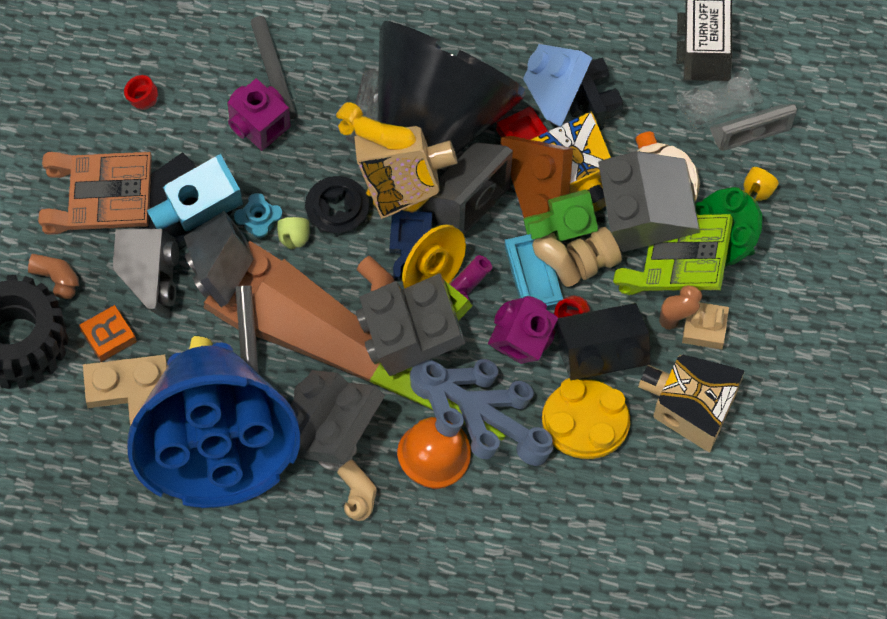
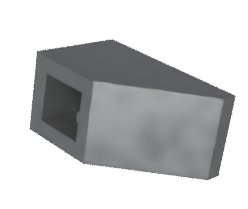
(218, 257)
(146, 266)

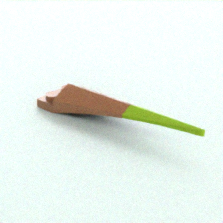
(311, 322)

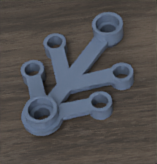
(437, 384)

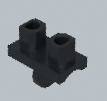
(603, 104)

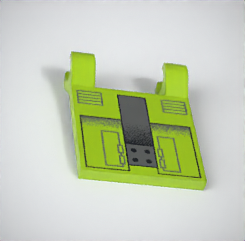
(684, 261)

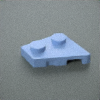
(555, 78)

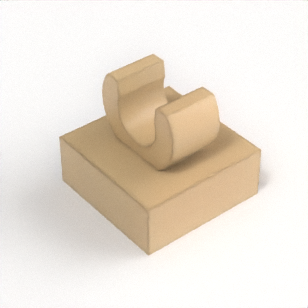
(706, 326)

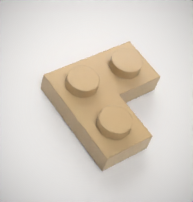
(122, 382)

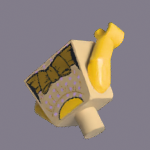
(395, 161)

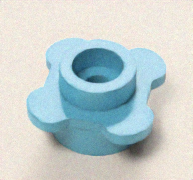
(258, 226)

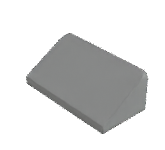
(753, 126)

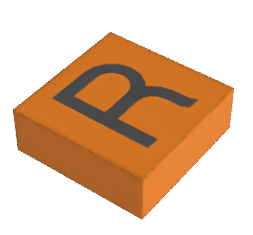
(107, 333)

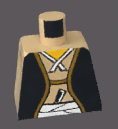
(693, 397)

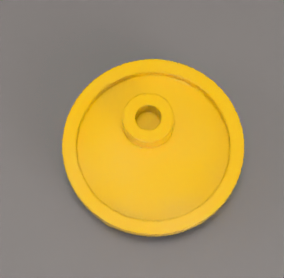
(586, 418)

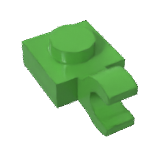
(568, 216)

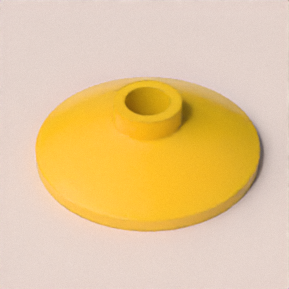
(434, 253)

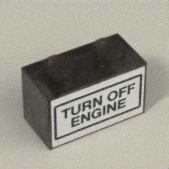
(706, 41)

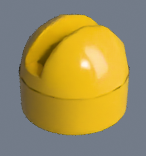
(761, 182)

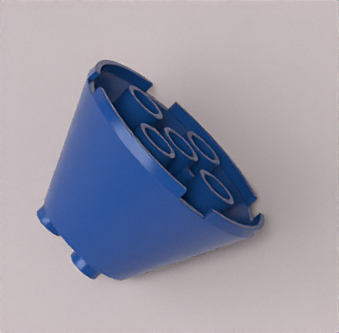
(212, 431)

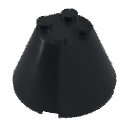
(437, 90)

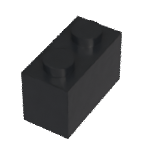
(603, 341)

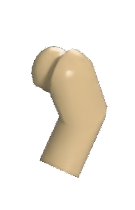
(557, 256)
(362, 491)

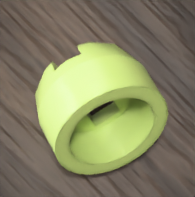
(293, 231)

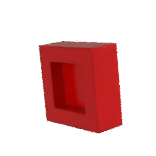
(521, 124)

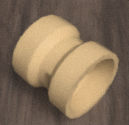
(595, 252)

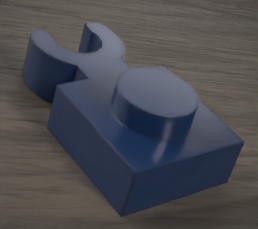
(404, 234)

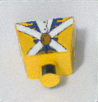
(588, 149)

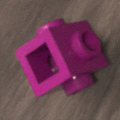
(258, 113)
(523, 329)

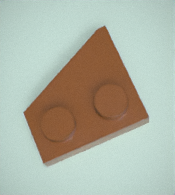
(538, 172)

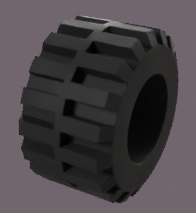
(44, 344)

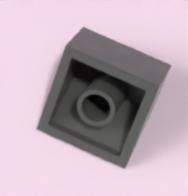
(471, 186)
(648, 199)

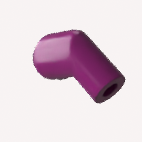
(472, 275)

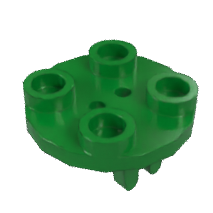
(746, 220)

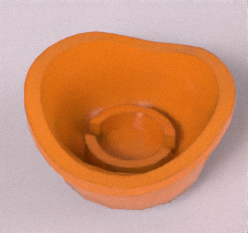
(432, 457)

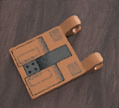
(102, 192)

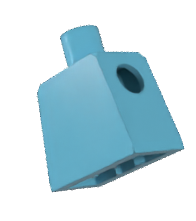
(209, 184)

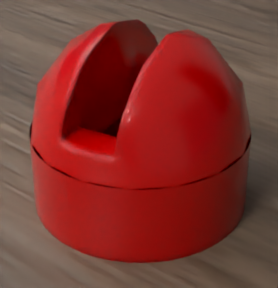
(141, 87)
(574, 301)

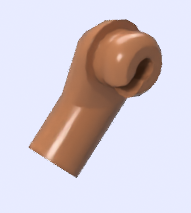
(58, 271)
(374, 273)
(680, 306)

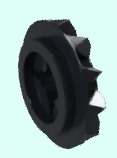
(332, 191)

